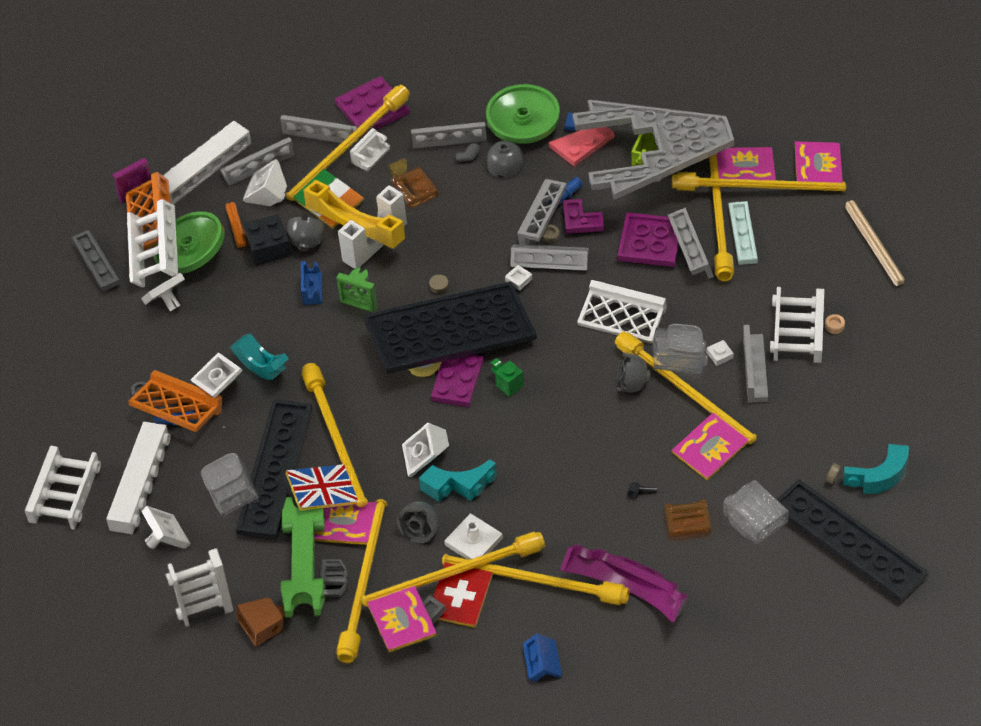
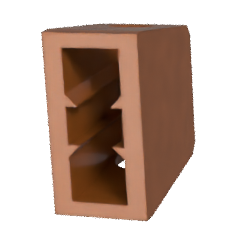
(260, 619)

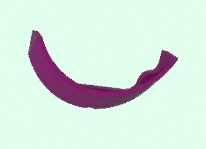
(621, 570)

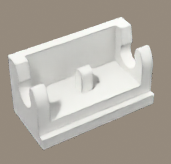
(369, 150)

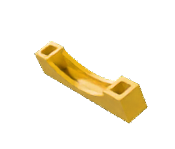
(323, 201)

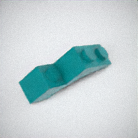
(470, 483)

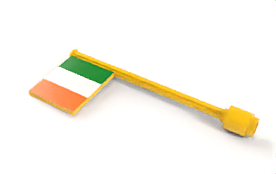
(393, 102)

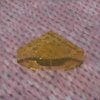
(398, 167)

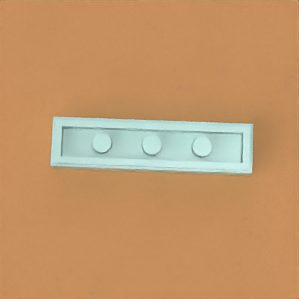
(742, 233)

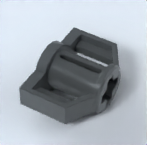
(334, 578)

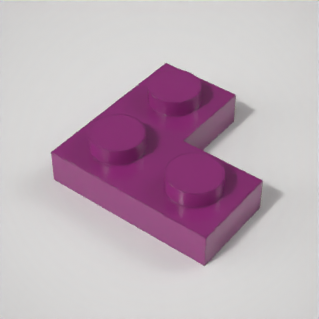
(581, 222)

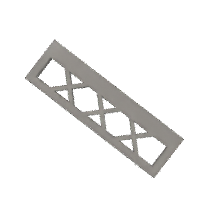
(316, 129)
(448, 135)
(246, 167)
(538, 209)
(689, 243)
(549, 257)
(755, 366)

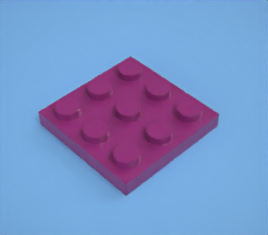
(365, 101)
(648, 240)

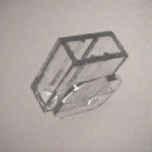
(679, 348)
(228, 483)
(754, 512)

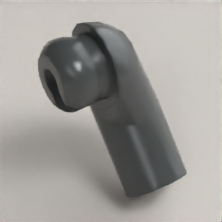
(470, 154)

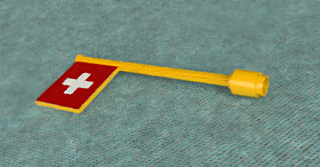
(466, 591)

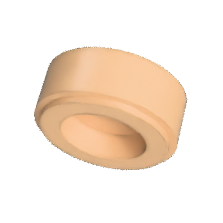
(834, 324)

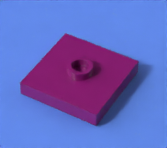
(131, 177)

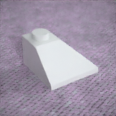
(266, 185)
(216, 375)
(424, 447)

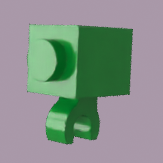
(508, 376)

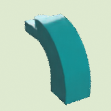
(258, 359)
(881, 477)

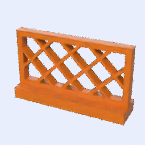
(159, 191)
(180, 393)

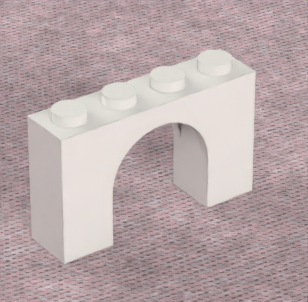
(354, 244)

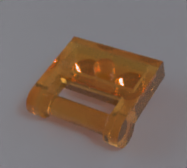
(418, 183)
(688, 522)

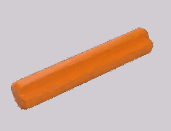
(236, 225)

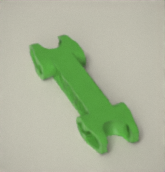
(303, 586)

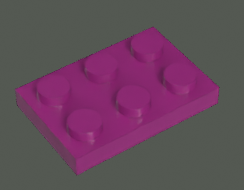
(457, 380)

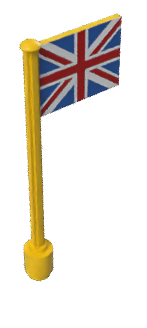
(328, 484)

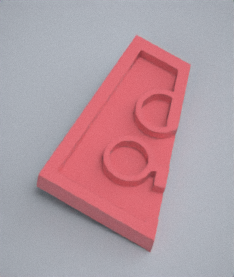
(581, 144)

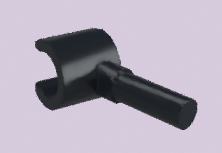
(635, 488)

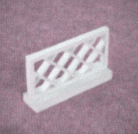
(625, 297)

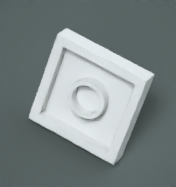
(164, 291)
(164, 528)
(473, 538)

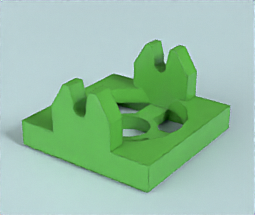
(358, 299)

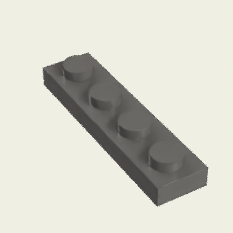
(95, 260)

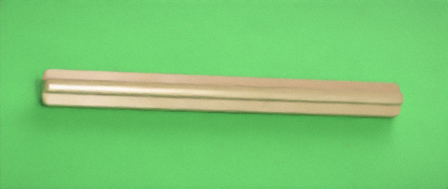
(875, 243)

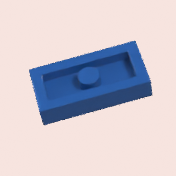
(541, 657)

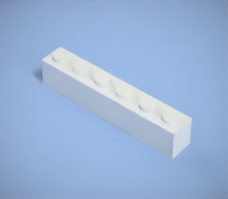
(206, 160)
(138, 478)

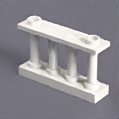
(167, 243)
(814, 333)
(48, 476)
(219, 587)

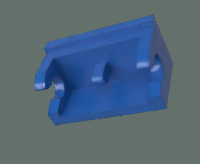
(311, 284)

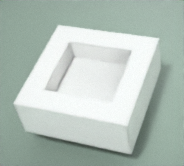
(518, 277)
(719, 353)

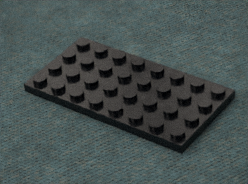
(449, 327)

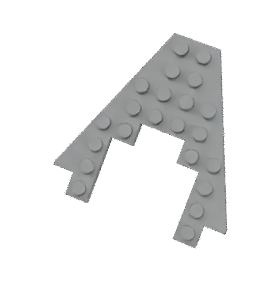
(679, 135)

